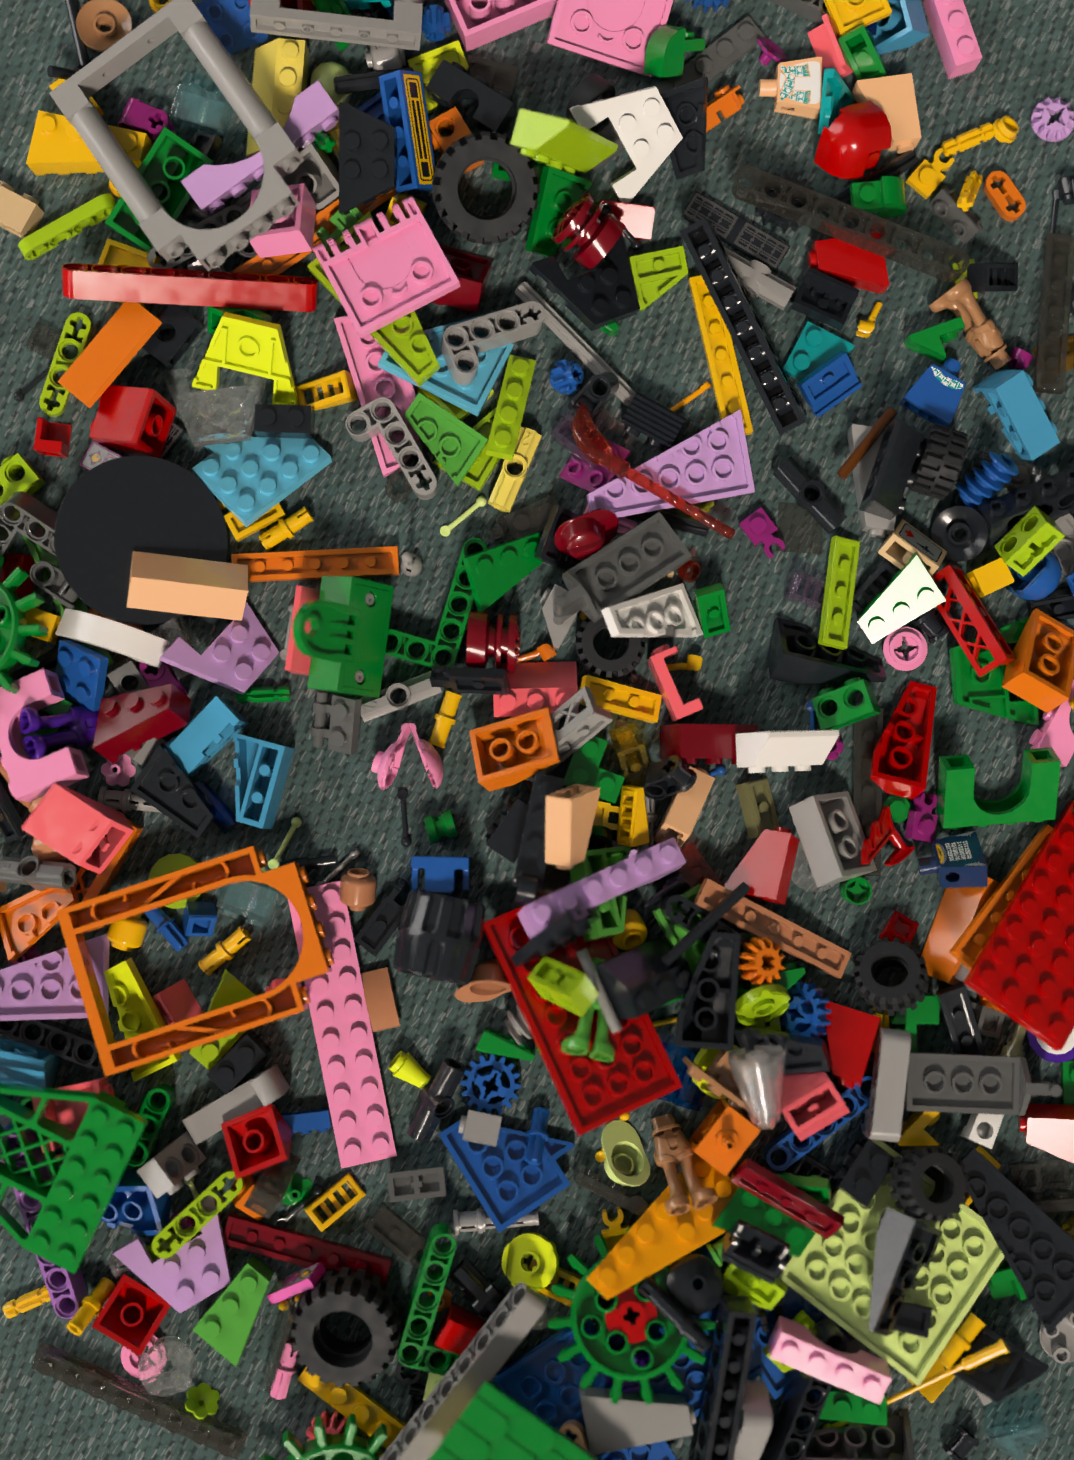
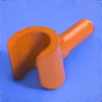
(546, 651)

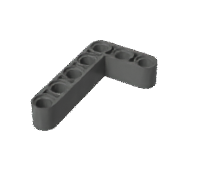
(26, 522)

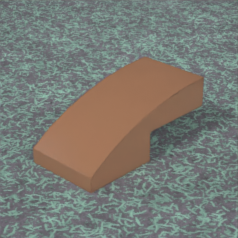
(380, 999)

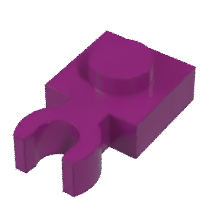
(760, 529)
(921, 822)

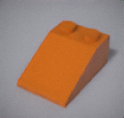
(1043, 663)
(514, 749)

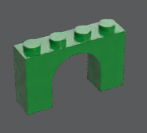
(1029, 802)

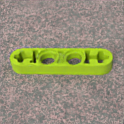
(67, 226)
(60, 363)
(197, 1212)

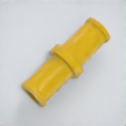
(286, 528)
(445, 719)
(224, 950)
(91, 1306)
(960, 1340)

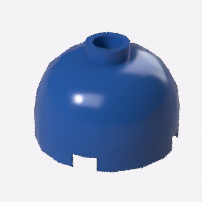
(1038, 581)

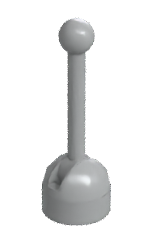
(409, 563)

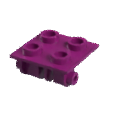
(588, 477)

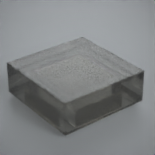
(43, 341)

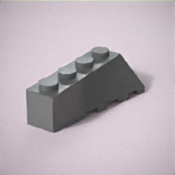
(864, 1441)

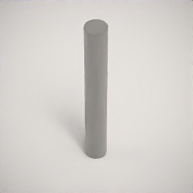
(603, 999)

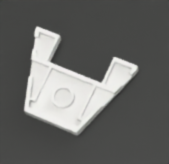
(642, 127)

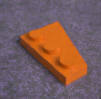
(31, 917)

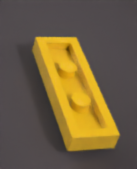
(623, 699)

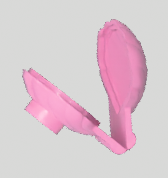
(388, 763)

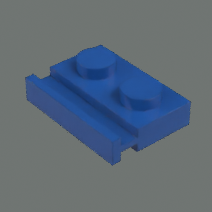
(829, 384)

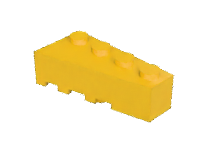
(61, 150)

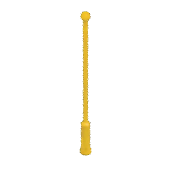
(966, 1363)

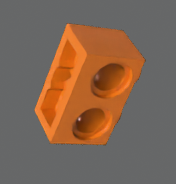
(451, 121)

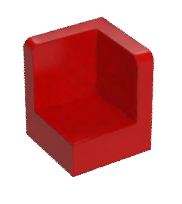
(52, 438)

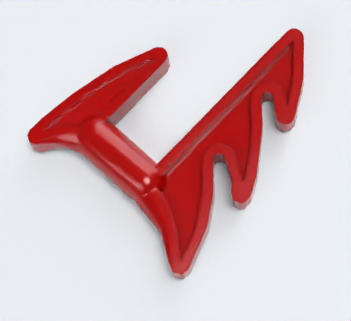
(880, 833)

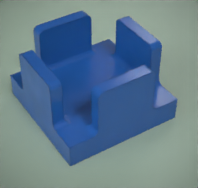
(440, 872)

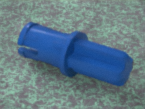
(167, 927)
(537, 1136)

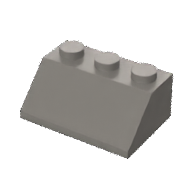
(831, 837)

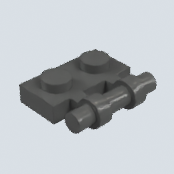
(344, 722)

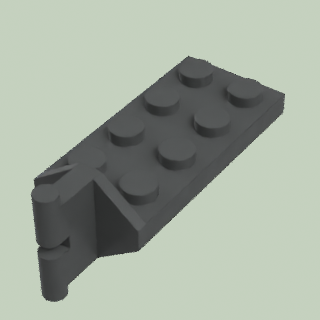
(621, 570)
(972, 1084)

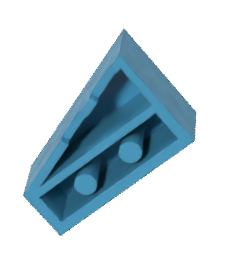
(1019, 412)
(206, 735)
(259, 779)

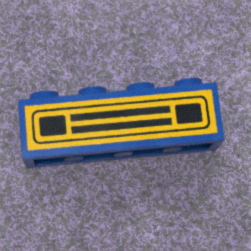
(407, 112)

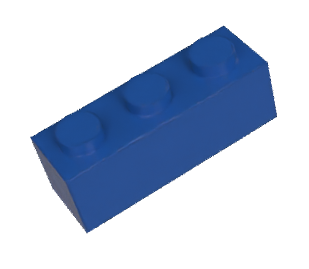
(309, 1120)

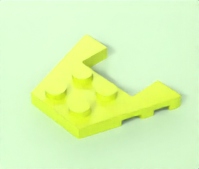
(250, 348)

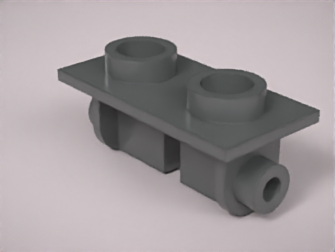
(963, 224)

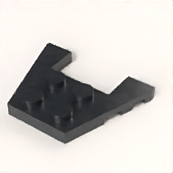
(597, 296)

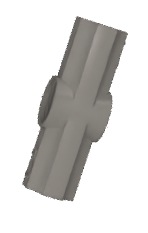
(759, 281)
(416, 689)

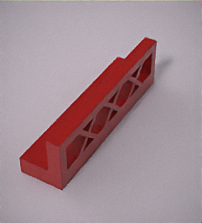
(979, 618)

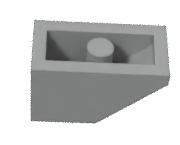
(556, 632)

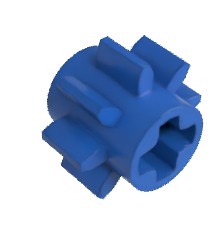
(435, 23)
(566, 376)

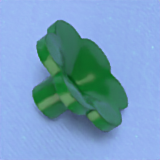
(301, 1187)

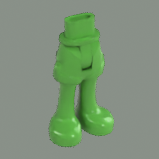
(580, 1041)

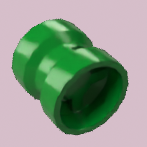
(441, 826)
(861, 890)

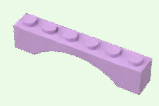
(216, 184)
(603, 885)

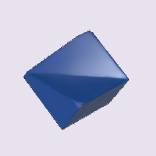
(199, 919)

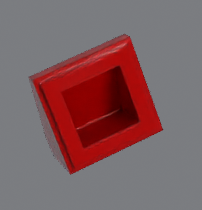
(899, 927)

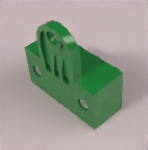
(346, 635)

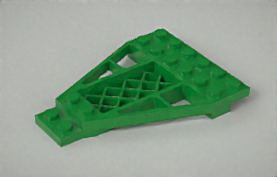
(82, 1185)

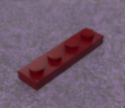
(787, 1198)

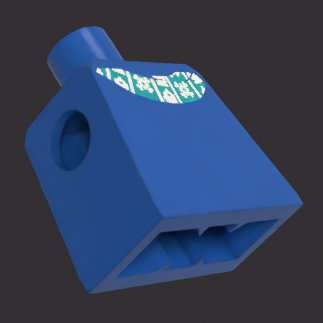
(936, 393)

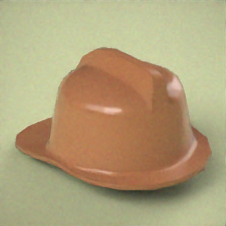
(486, 983)

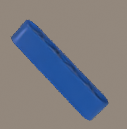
(793, 1151)

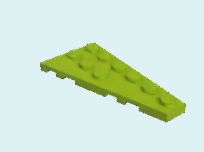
(400, 339)

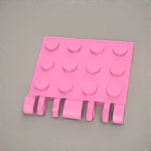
(608, 29)
(388, 270)

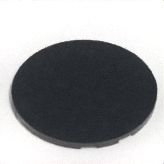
(129, 508)

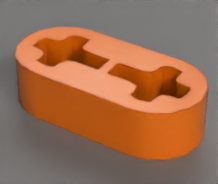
(1009, 192)

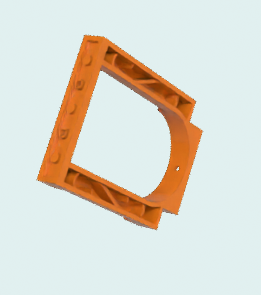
(228, 869)

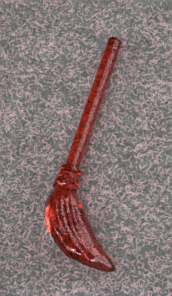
(600, 452)

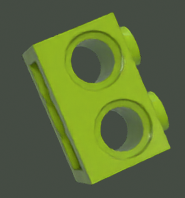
(29, 484)
(1029, 541)
(563, 985)

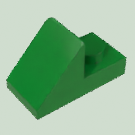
(862, 53)
(929, 340)
(712, 610)

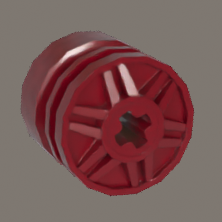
(583, 227)
(492, 641)

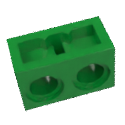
(846, 711)

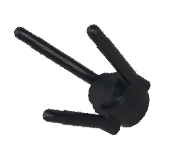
(1064, 193)
(671, 885)

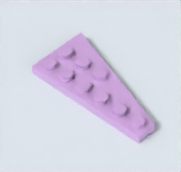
(698, 470)
(48, 985)

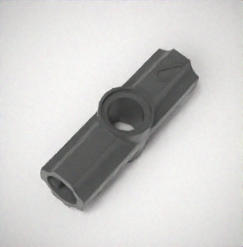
(37, 873)

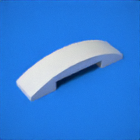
(112, 636)

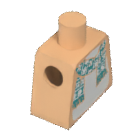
(795, 87)

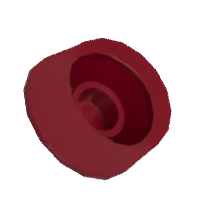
(586, 534)

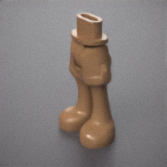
(979, 331)
(672, 1151)

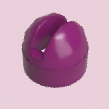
(1020, 359)

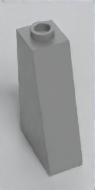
(873, 524)
(632, 1421)

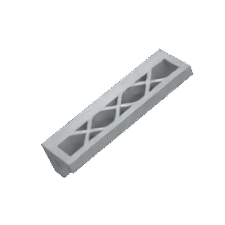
(578, 727)

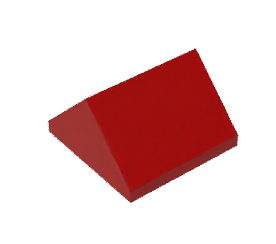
(257, 1140)
(131, 1314)

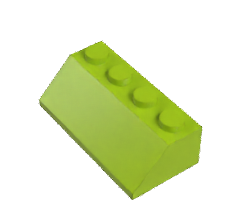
(559, 142)

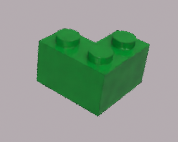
(585, 770)

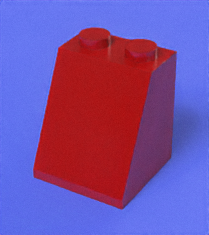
(133, 420)

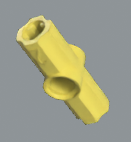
(508, 485)

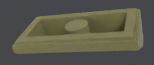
(757, 807)

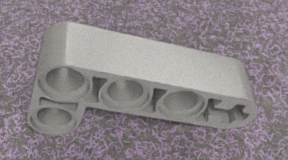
(524, 320)
(400, 450)
(888, 1086)
(254, 1093)
(754, 1422)

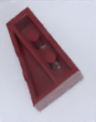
(138, 716)
(701, 741)

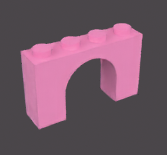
(30, 777)

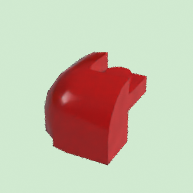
(854, 141)

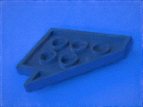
(503, 1178)

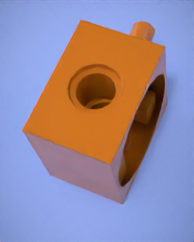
(723, 1136)

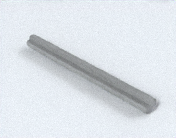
(575, 342)

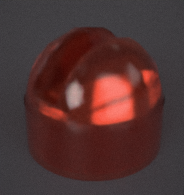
(693, 574)

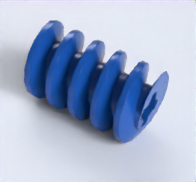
(987, 480)

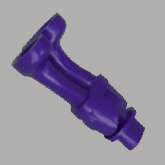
(80, 724)

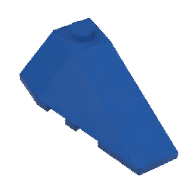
(137, 1207)

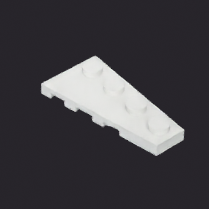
(654, 615)

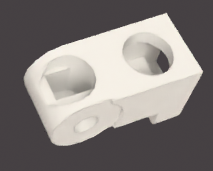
(982, 1129)

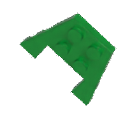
(986, 692)

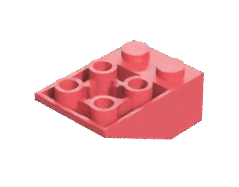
(78, 827)
(810, 1102)

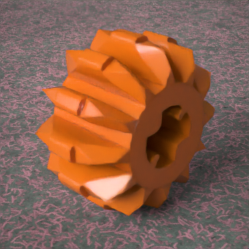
(761, 961)

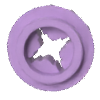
(1055, 131)

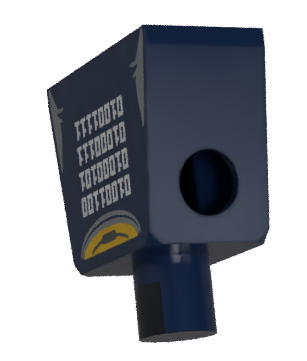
(956, 861)

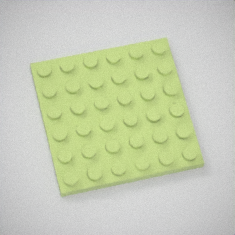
(839, 1276)

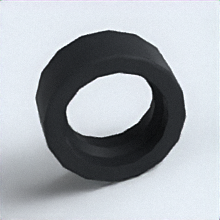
(590, 90)

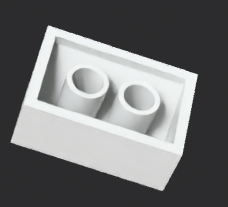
(783, 749)

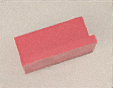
(826, 45)
(177, 1003)

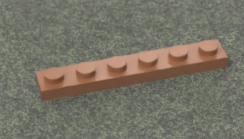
(768, 924)

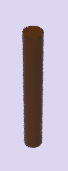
(866, 443)

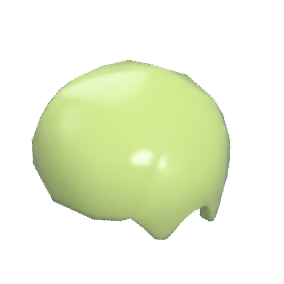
(325, 75)

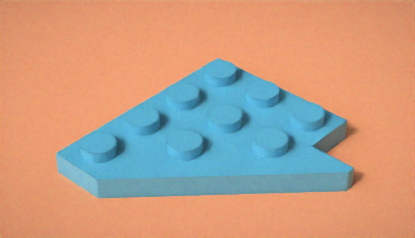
(441, 384)
(259, 472)

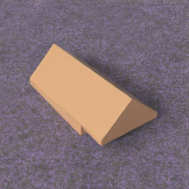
(187, 586)

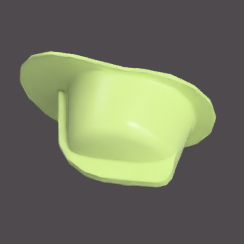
(624, 1154)

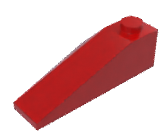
(904, 747)

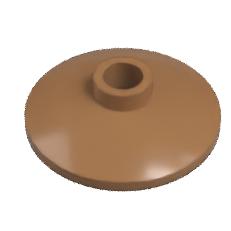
(102, 13)

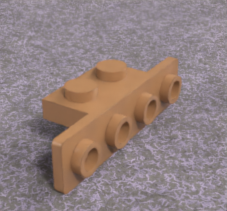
(720, 1079)

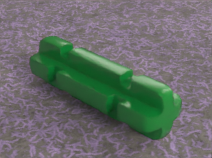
(324, 141)
(265, 694)

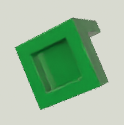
(1004, 1283)

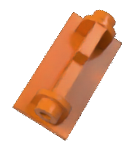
(726, 102)

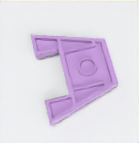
(232, 659)
(191, 1272)

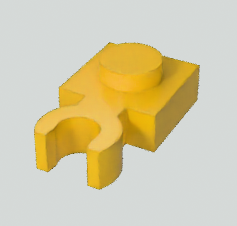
(929, 176)
(615, 1231)

